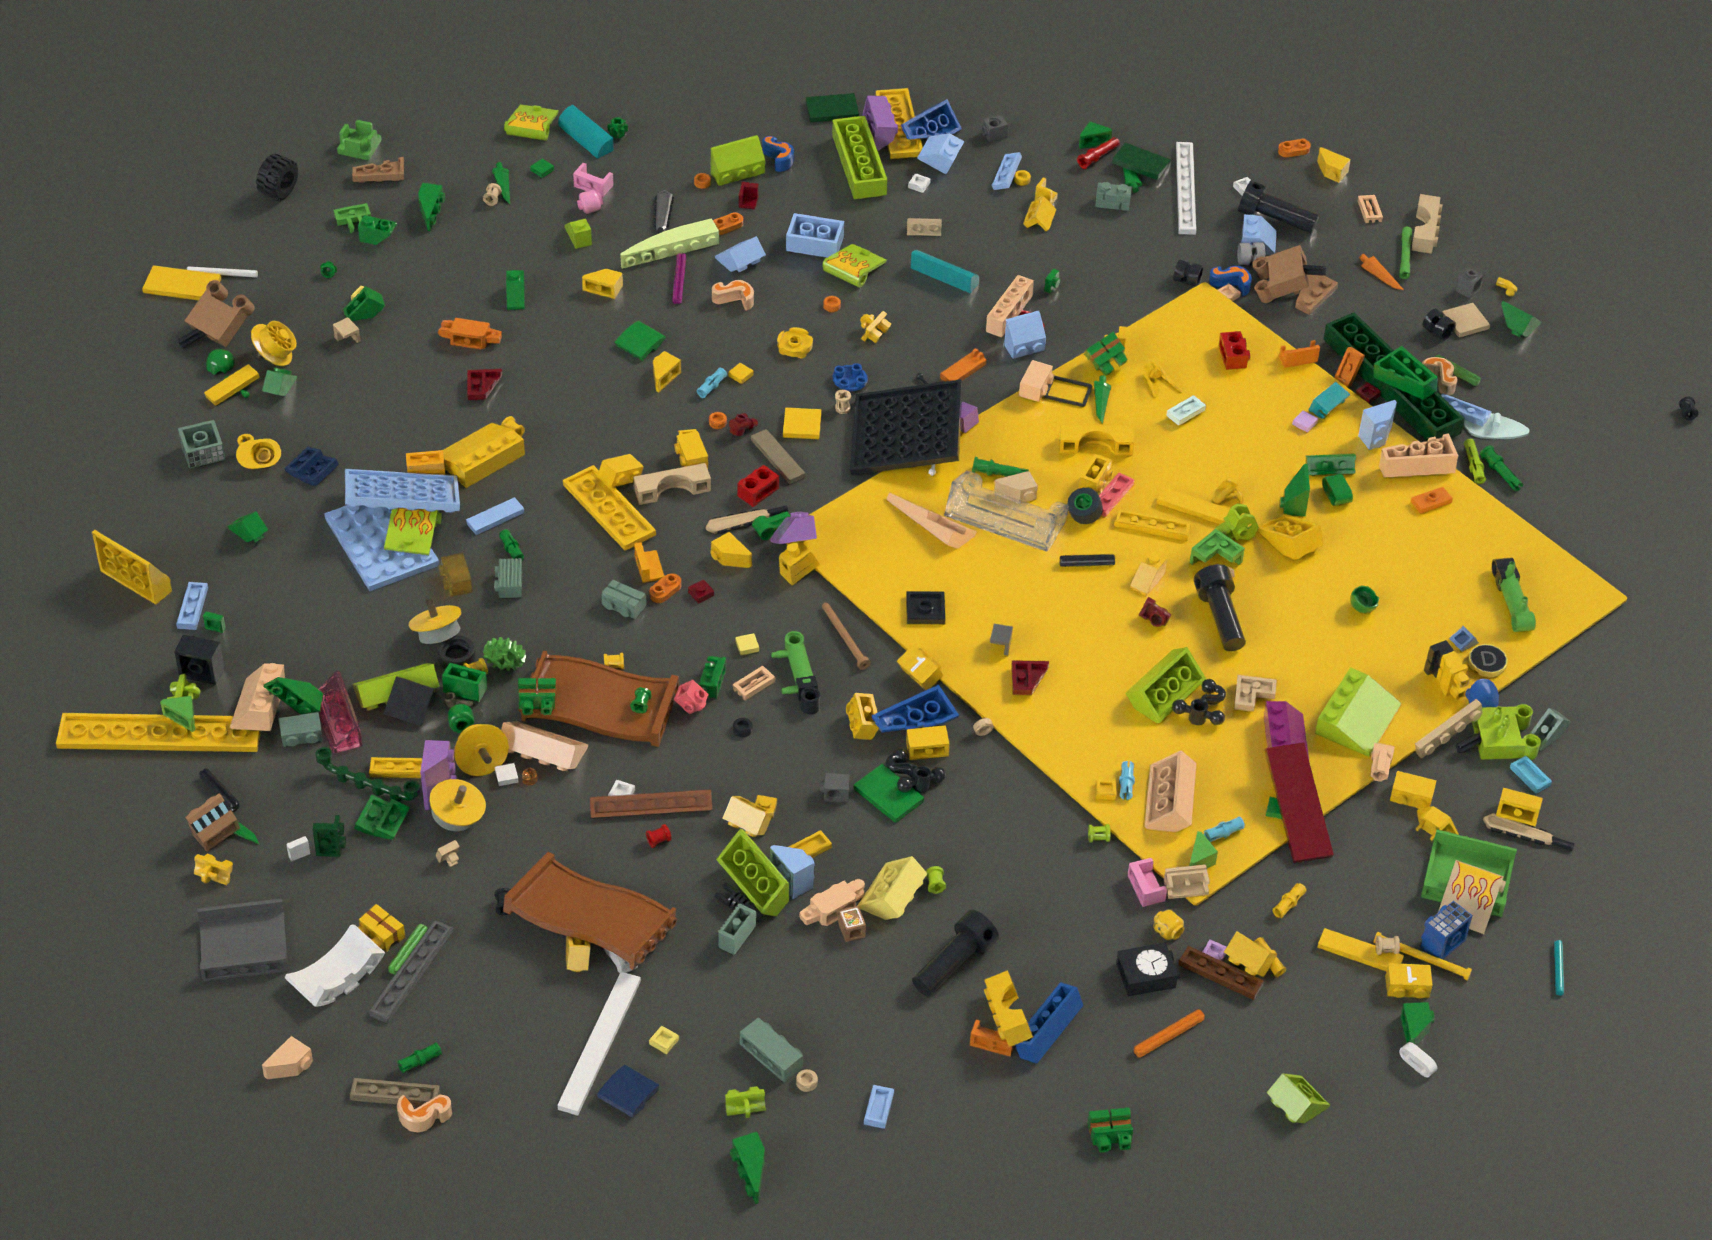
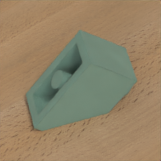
(1550, 727)

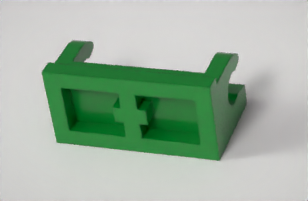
(713, 676)

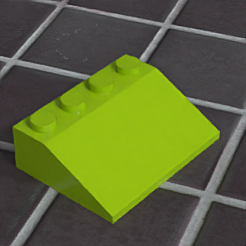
(1357, 713)

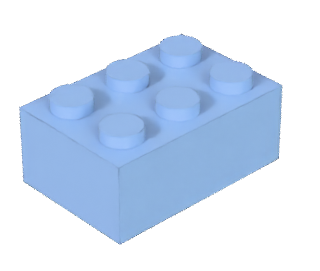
(814, 235)

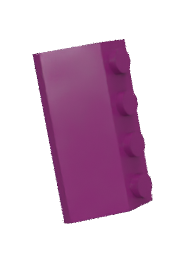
(1283, 724)

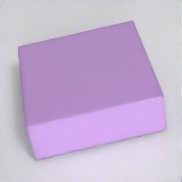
(1305, 421)
(1215, 950)

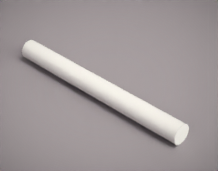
(226, 272)

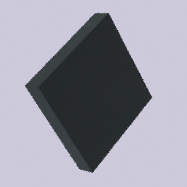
(925, 607)
(409, 701)

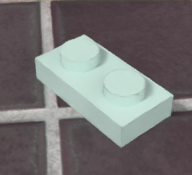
(1186, 410)

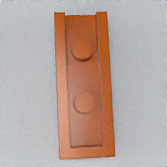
(964, 367)

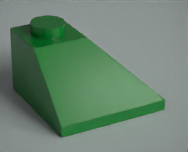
(1519, 321)
(1296, 494)

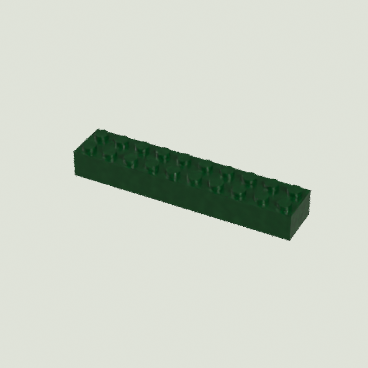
(1429, 416)

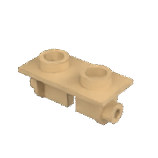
(924, 227)

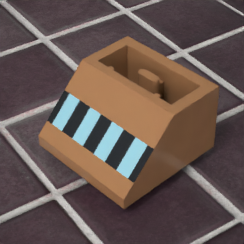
(212, 822)

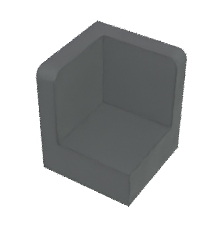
(1002, 635)

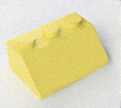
(893, 888)

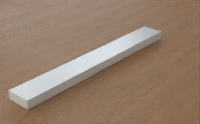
(1185, 188)
(599, 1043)

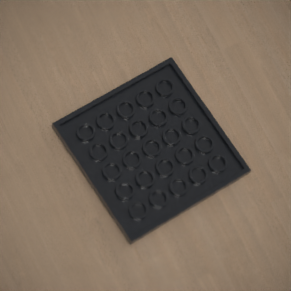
(906, 427)

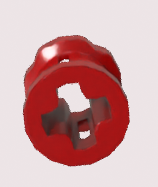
(658, 836)

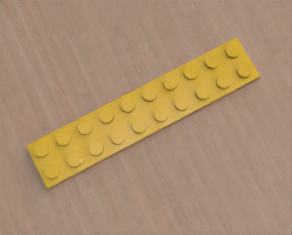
(152, 733)

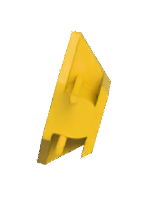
(1433, 819)

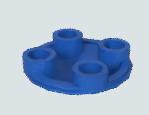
(850, 377)
(1484, 692)

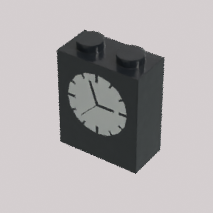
(1147, 969)

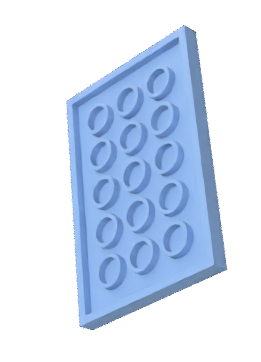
(401, 490)
(363, 538)

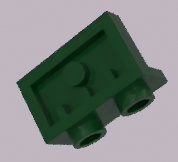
(329, 838)

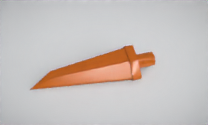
(1374, 267)

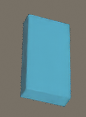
(1530, 774)

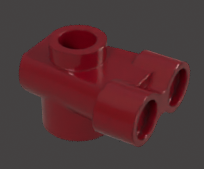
(740, 423)
(1157, 615)

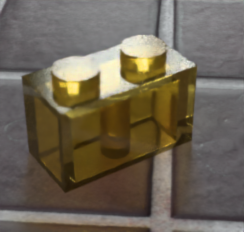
(456, 575)

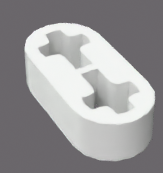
(1418, 1059)

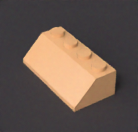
(256, 704)
(543, 745)
(1171, 793)

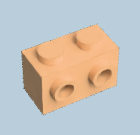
(1036, 381)

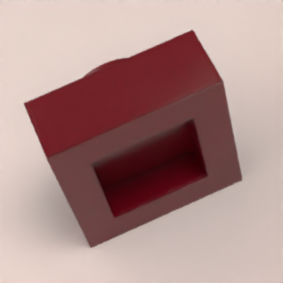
(1368, 392)
(701, 591)

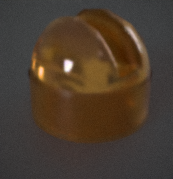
(526, 779)

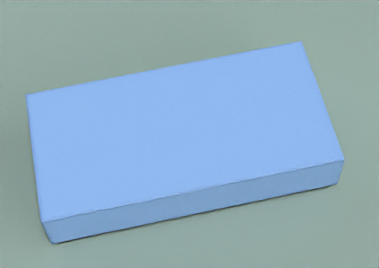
(879, 1106)

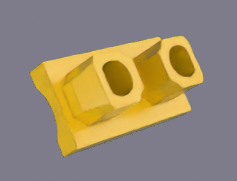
(871, 326)
(213, 870)

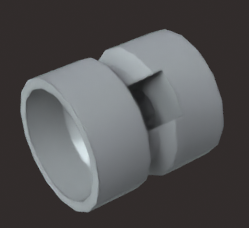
(1245, 251)

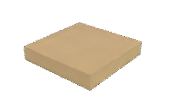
(1467, 319)

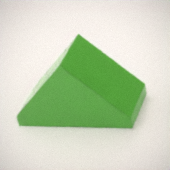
(180, 711)
(1203, 852)

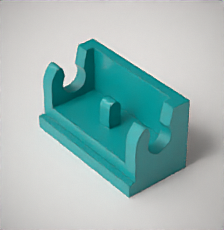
(1328, 400)

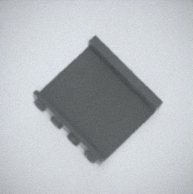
(242, 940)

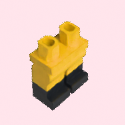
(1447, 669)

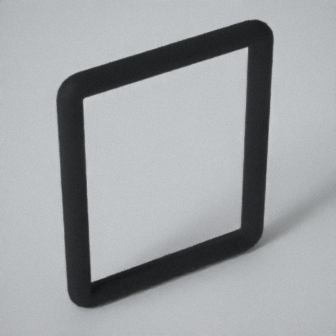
(1068, 401)

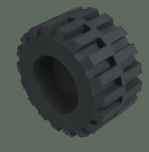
(277, 177)

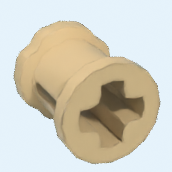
(492, 194)
(842, 401)
(1387, 945)

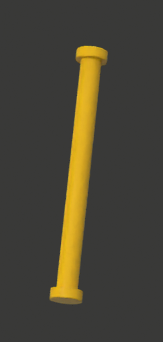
(1432, 959)

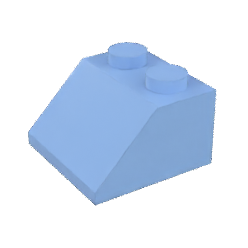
(940, 151)
(1256, 230)
(741, 255)
(1024, 335)
(1377, 424)
(795, 868)

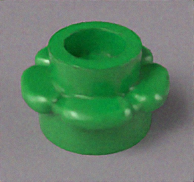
(328, 273)

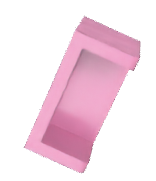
(587, 182)
(1145, 883)

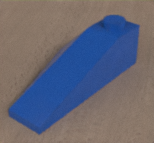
(931, 122)
(919, 711)

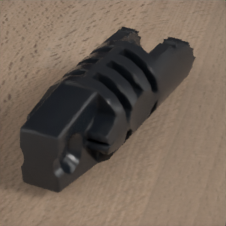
(737, 898)

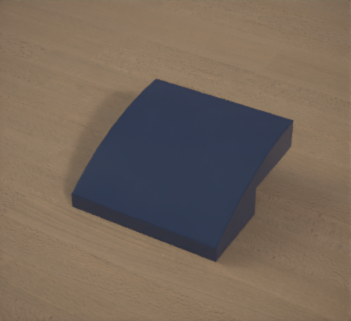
(311, 466)
(628, 1090)

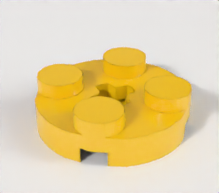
(787, 346)

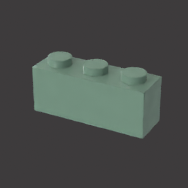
(771, 1049)

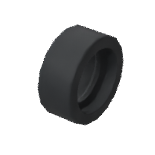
(456, 642)

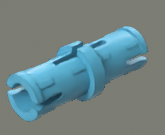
(711, 382)
(1127, 780)
(1224, 829)

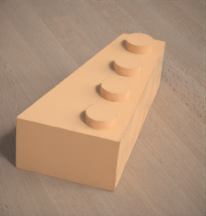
(1422, 458)

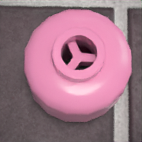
(590, 201)

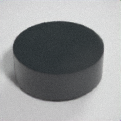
(742, 727)

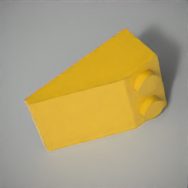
(1292, 535)

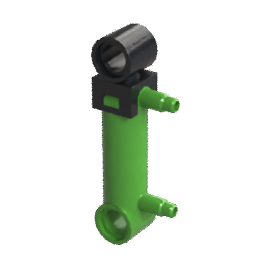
(1508, 582)
(806, 683)

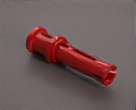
(1093, 155)

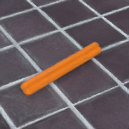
(1169, 1033)

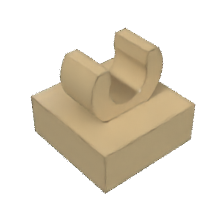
(449, 853)

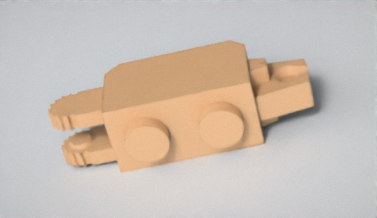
(825, 905)

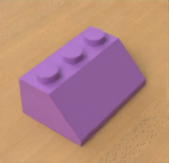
(880, 120)
(795, 528)
(436, 766)

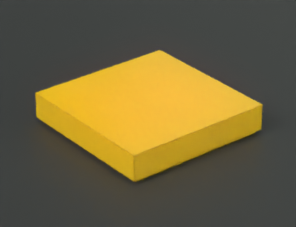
(802, 423)

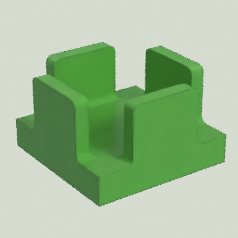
(360, 141)

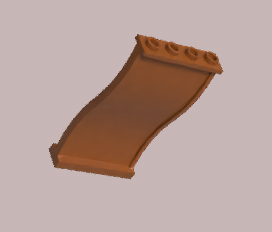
(601, 698)
(590, 910)

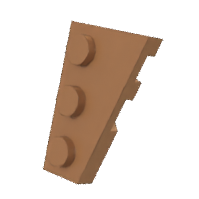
(378, 173)

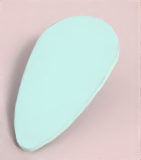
(1497, 428)

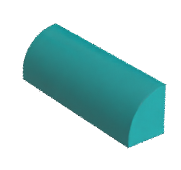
(585, 132)
(944, 271)

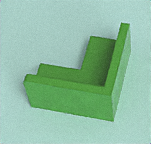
(1217, 543)

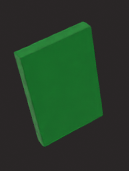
(881, 790)

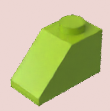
(579, 233)

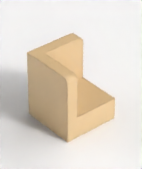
(345, 329)

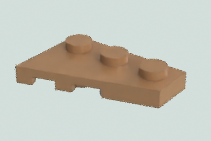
(1318, 291)

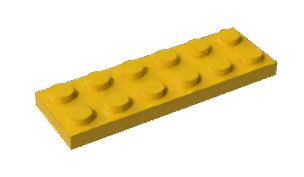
(903, 111)
(609, 508)

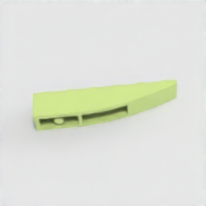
(671, 242)

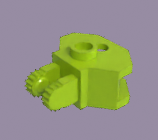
(1236, 525)

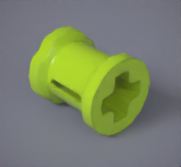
(1099, 829)
(936, 883)

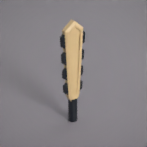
(735, 521)
(1524, 831)

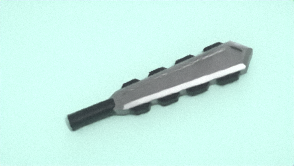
(662, 210)

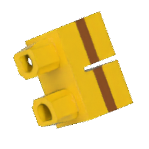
(381, 927)

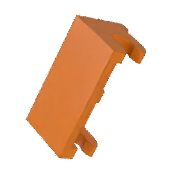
(1299, 356)
(989, 1040)

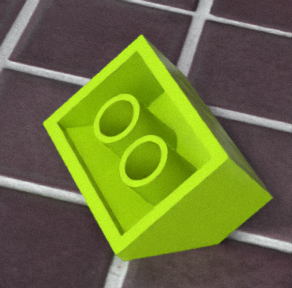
(737, 160)

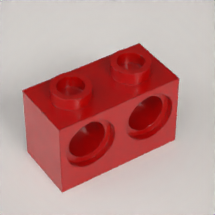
(1234, 350)
(758, 485)

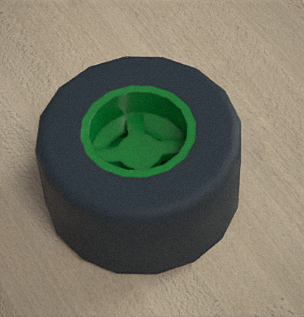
(1085, 505)

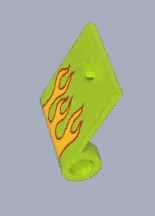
(530, 122)
(852, 264)
(411, 530)

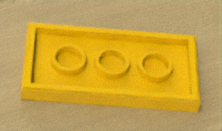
(178, 282)

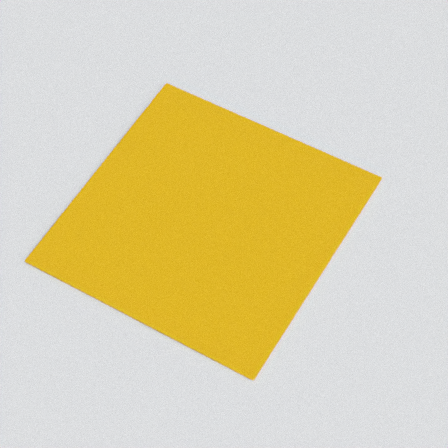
(1293, 613)

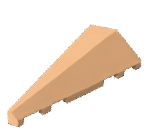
(943, 528)

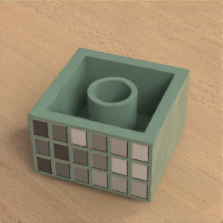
(201, 444)

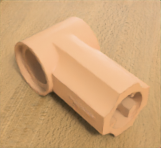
(1382, 758)

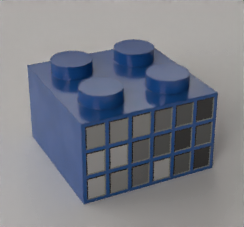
(1446, 930)

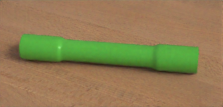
(1405, 255)

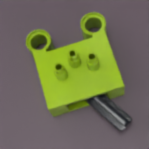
(1499, 734)

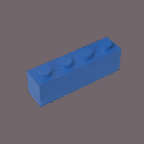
(1050, 1021)

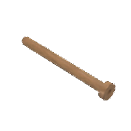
(862, 662)

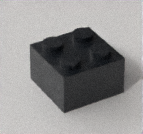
(199, 659)

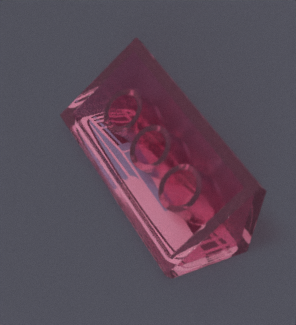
(339, 716)

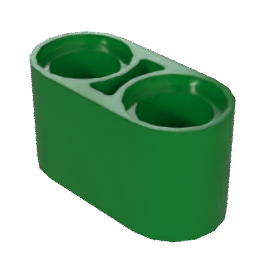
(1337, 489)

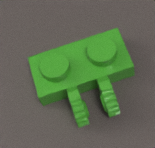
(351, 214)

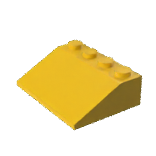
(483, 453)
(131, 569)

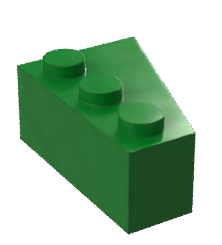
(1406, 373)

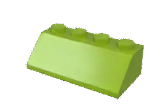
(1167, 681)
(378, 689)
(755, 874)

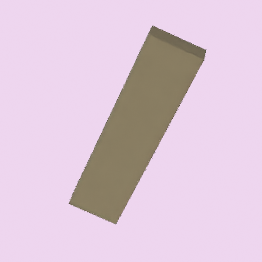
(778, 456)
(390, 1091)

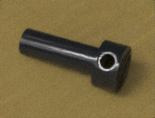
(1256, 200)
(1215, 586)
(973, 934)

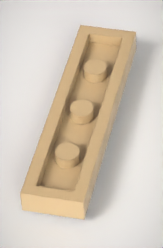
(1450, 727)

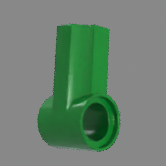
(766, 526)

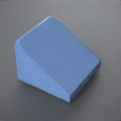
(1463, 639)

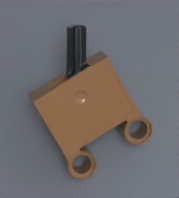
(1286, 272)
(214, 318)

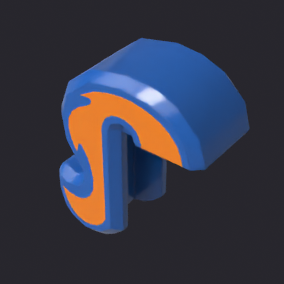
(781, 151)
(1233, 275)

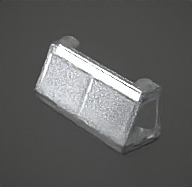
(1004, 514)

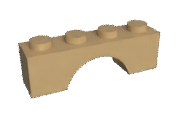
(1424, 235)
(692, 478)

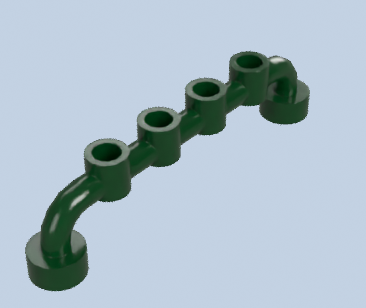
(411, 788)

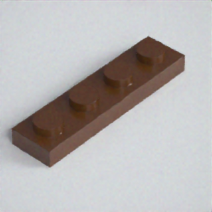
(1221, 972)

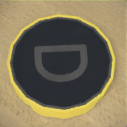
(1487, 660)

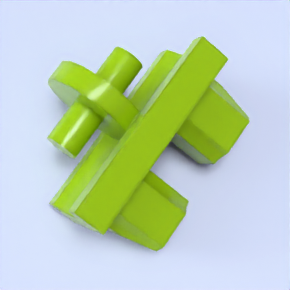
(183, 688)
(745, 1102)

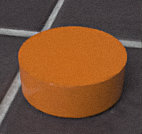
(702, 180)
(832, 304)
(717, 420)

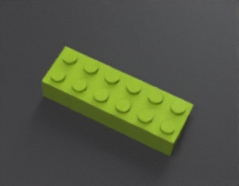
(859, 157)

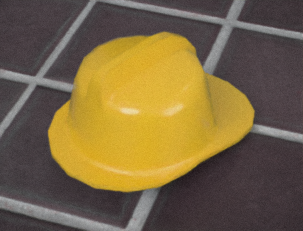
(258, 453)

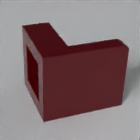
(748, 195)

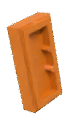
(1431, 500)

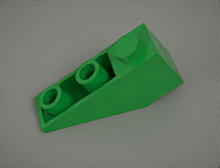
(430, 201)
(298, 695)
(750, 1157)

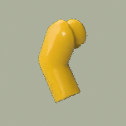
(1511, 288)

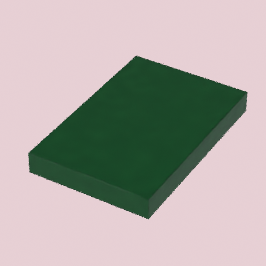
(831, 107)
(1141, 161)

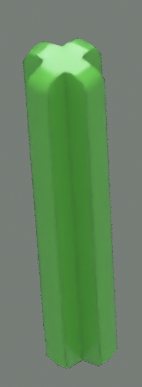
(1464, 374)
(407, 948)

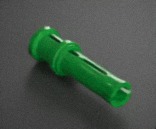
(1497, 463)
(991, 467)

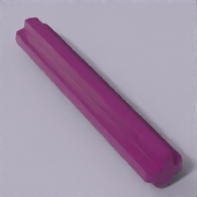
(679, 278)

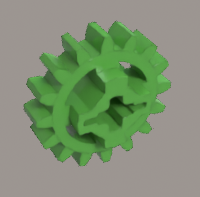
(504, 654)

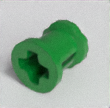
(642, 696)

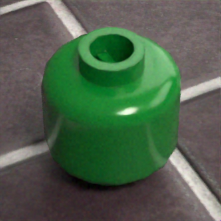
(460, 717)

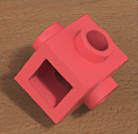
(691, 697)

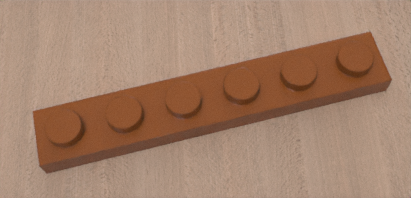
(651, 803)

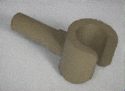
(451, 700)

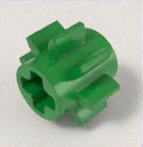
(617, 127)

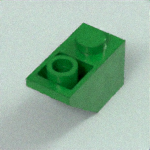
(374, 230)
(278, 381)

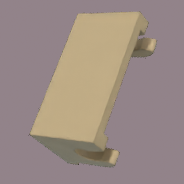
(1186, 881)

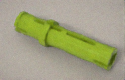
(1476, 466)

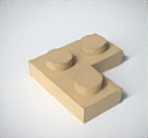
(1251, 687)

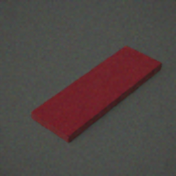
(1299, 802)

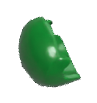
(220, 360)
(1364, 599)

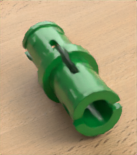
(510, 544)
(419, 1057)

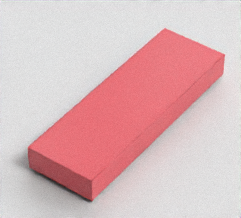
(1114, 492)

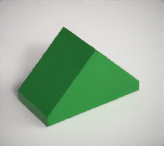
(1094, 135)

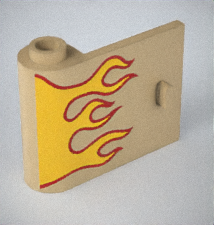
(1474, 891)

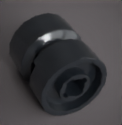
(1187, 272)
(1439, 324)

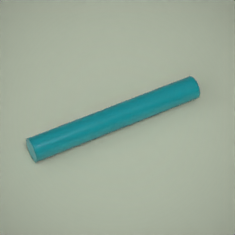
(1559, 974)

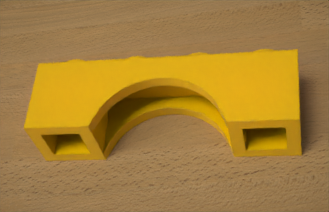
(1117, 438)
(1012, 1022)

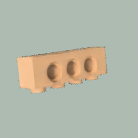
(1009, 305)

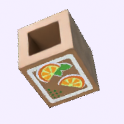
(851, 923)

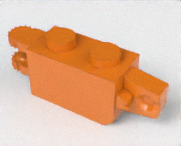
(469, 333)

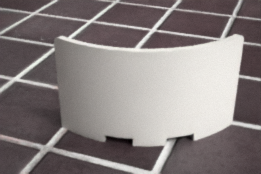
(338, 969)

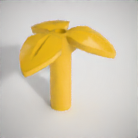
(1229, 486)

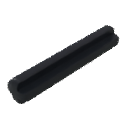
(1087, 560)
(217, 787)

